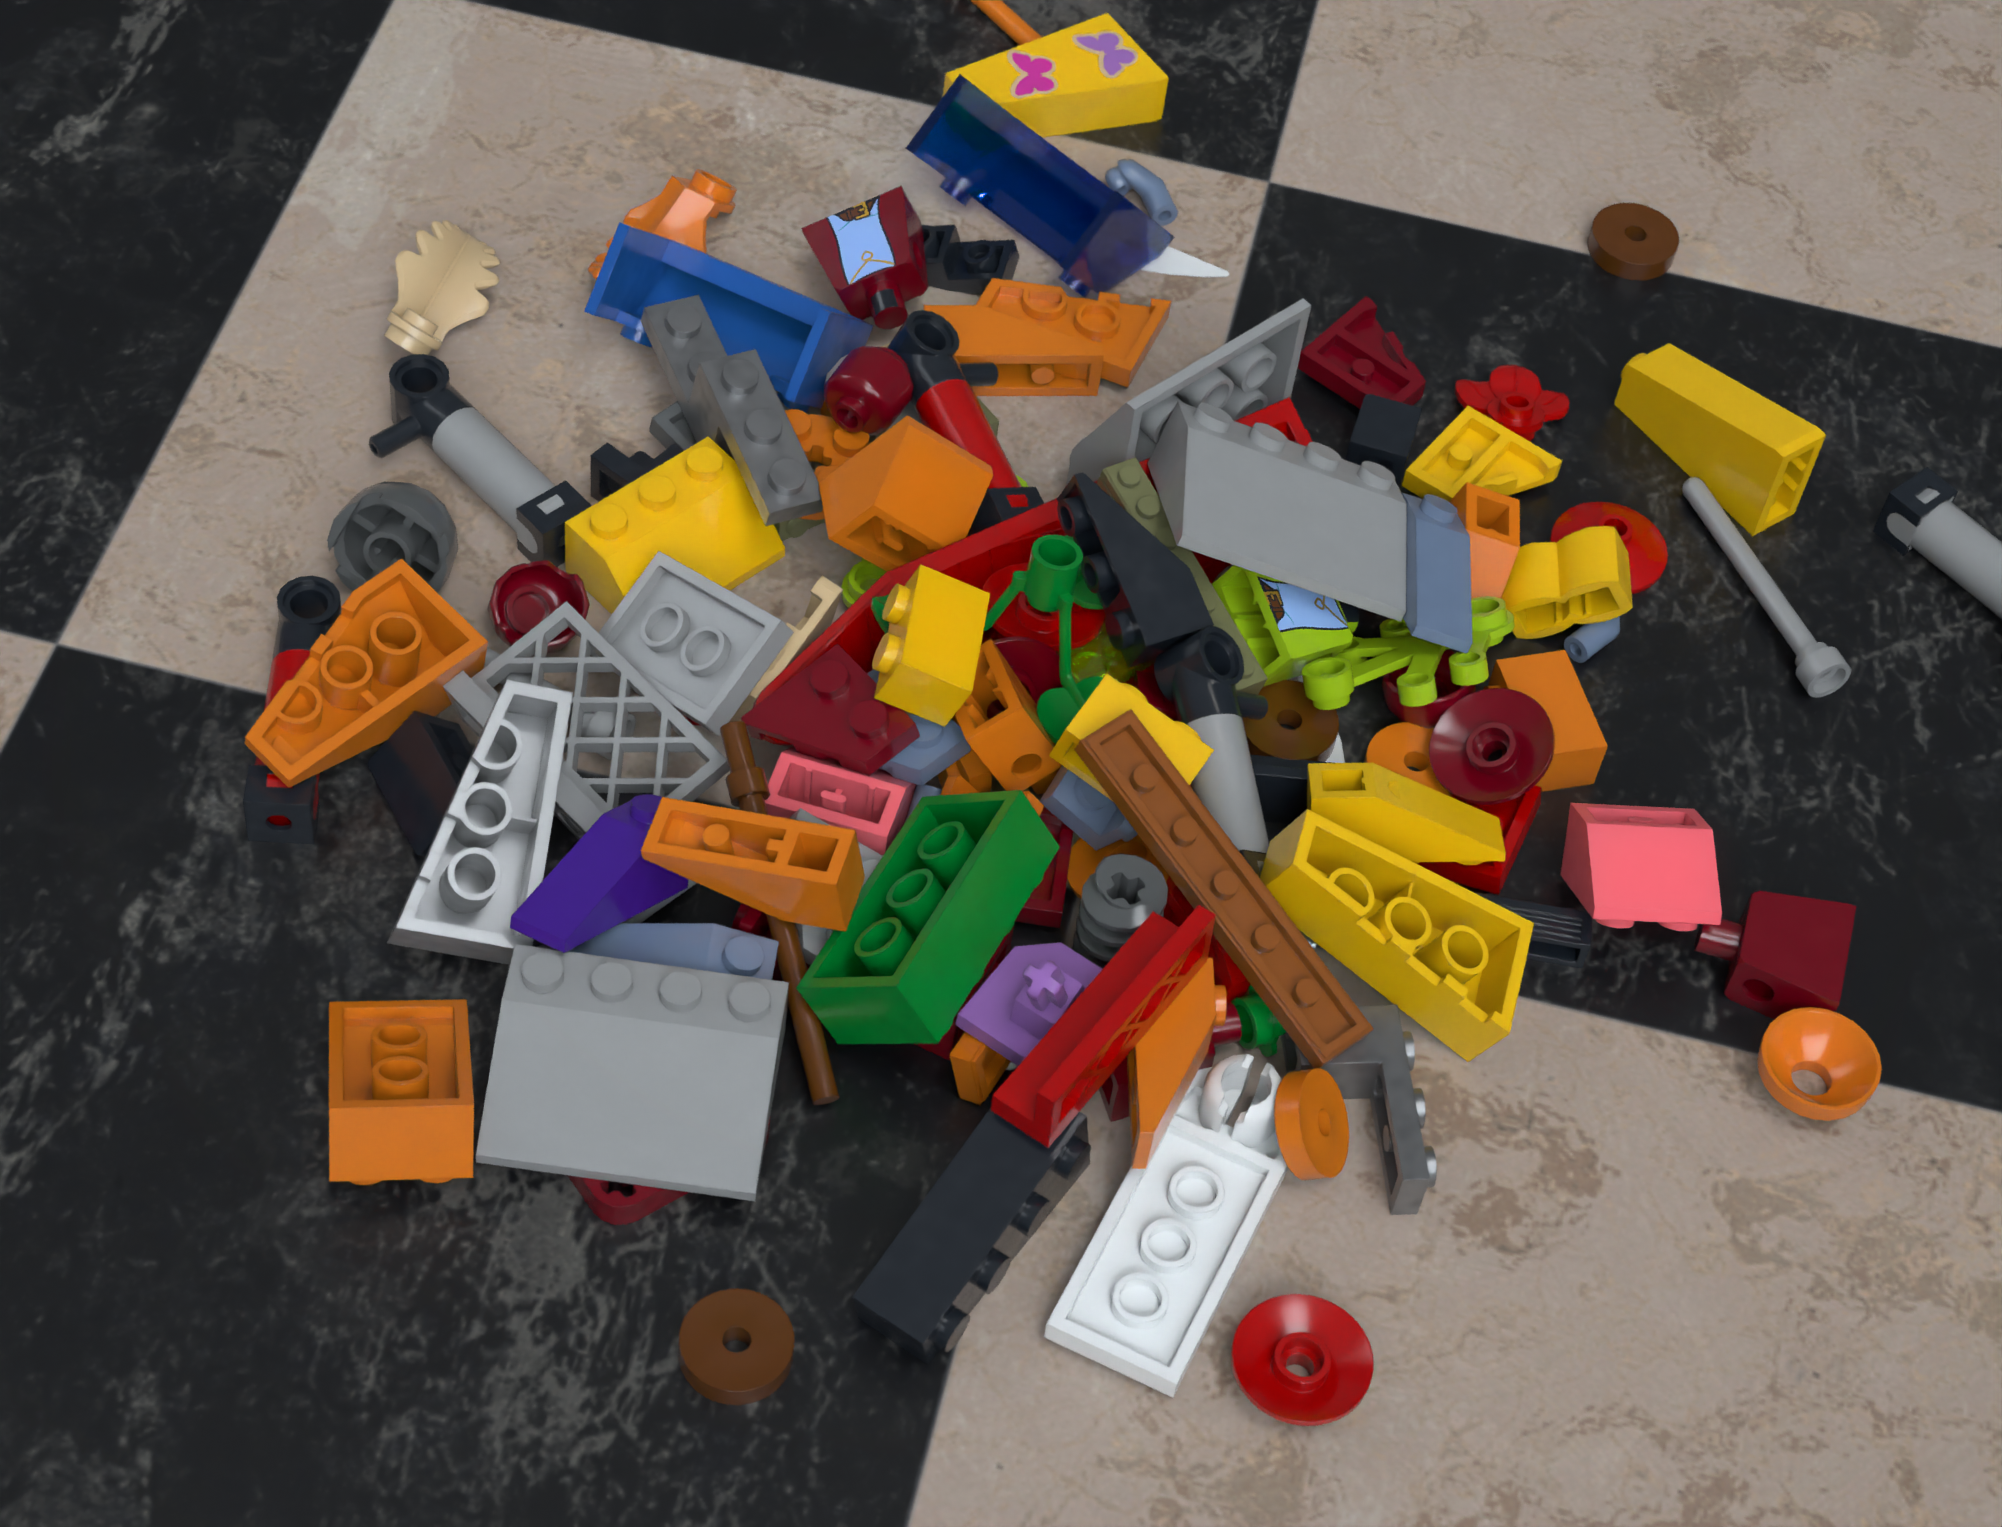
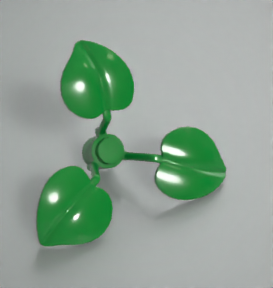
(1051, 585)

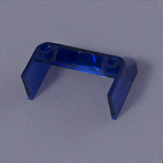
(1036, 190)

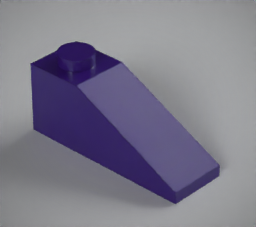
(599, 881)

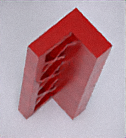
(1104, 1025)

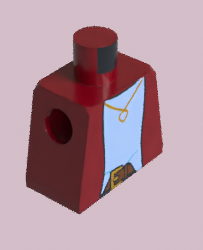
(873, 256)

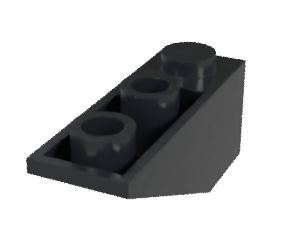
(1139, 581)

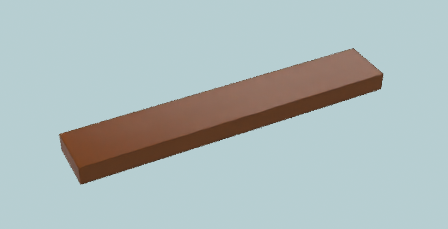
(1218, 877)

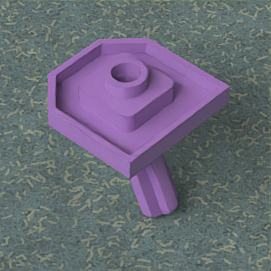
(1026, 997)

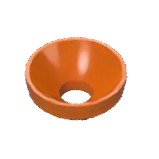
(1827, 1046)

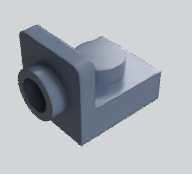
(1086, 810)

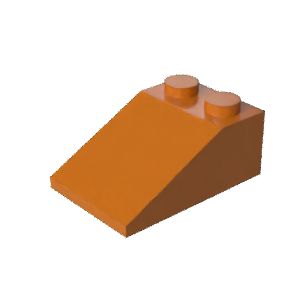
(400, 1091)

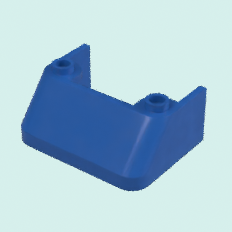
(791, 332)

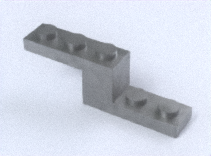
(734, 407)
(1380, 1071)

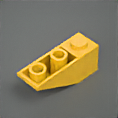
(1403, 814)

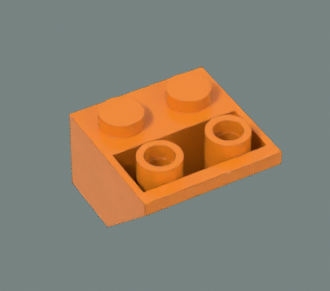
(903, 495)

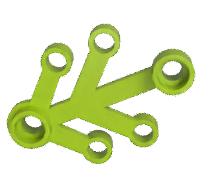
(1333, 679)

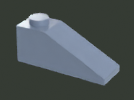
(1438, 573)
(687, 946)

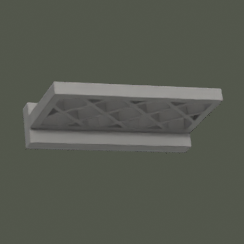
(577, 797)

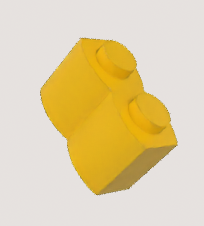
(1569, 582)

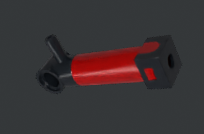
(951, 409)
(271, 809)

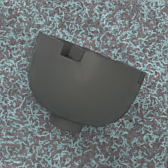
(393, 524)

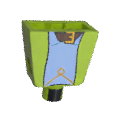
(1285, 622)

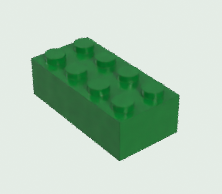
(929, 919)

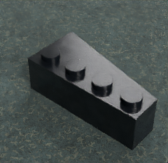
(968, 1233)

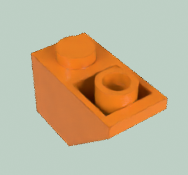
(1494, 536)

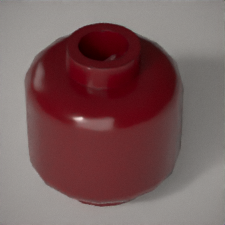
(868, 390)

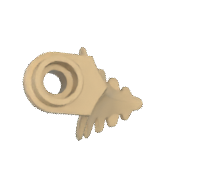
(439, 286)

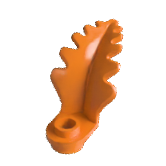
(680, 211)

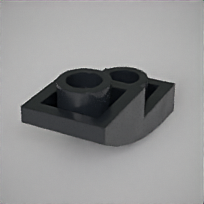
(966, 265)

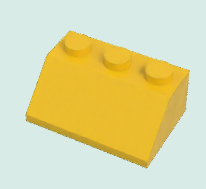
(685, 508)

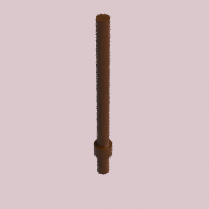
(749, 791)

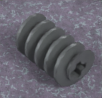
(1116, 904)

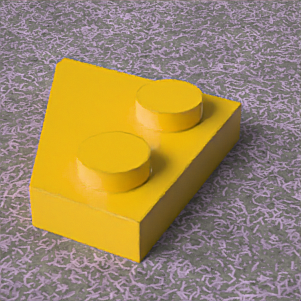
(1482, 454)

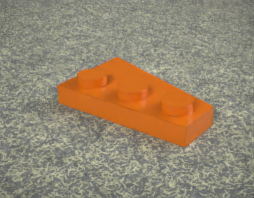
(1118, 327)

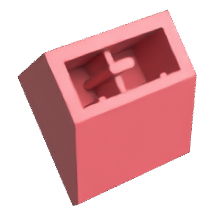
(840, 797)
(1642, 865)

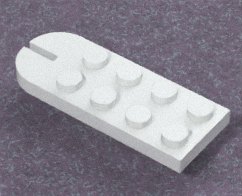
(1176, 1233)

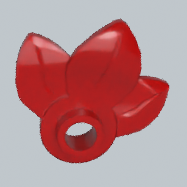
(1513, 399)

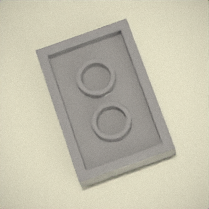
(694, 640)

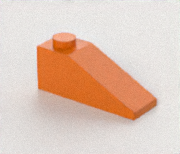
(1027, 355)
(764, 861)
(1168, 1060)

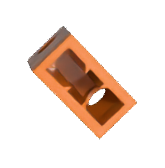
(1013, 741)

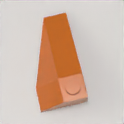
(367, 676)

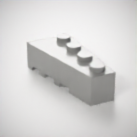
(493, 832)

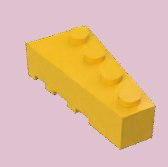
(1403, 930)

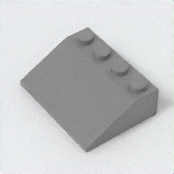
(1236, 377)
(1283, 508)
(633, 1072)

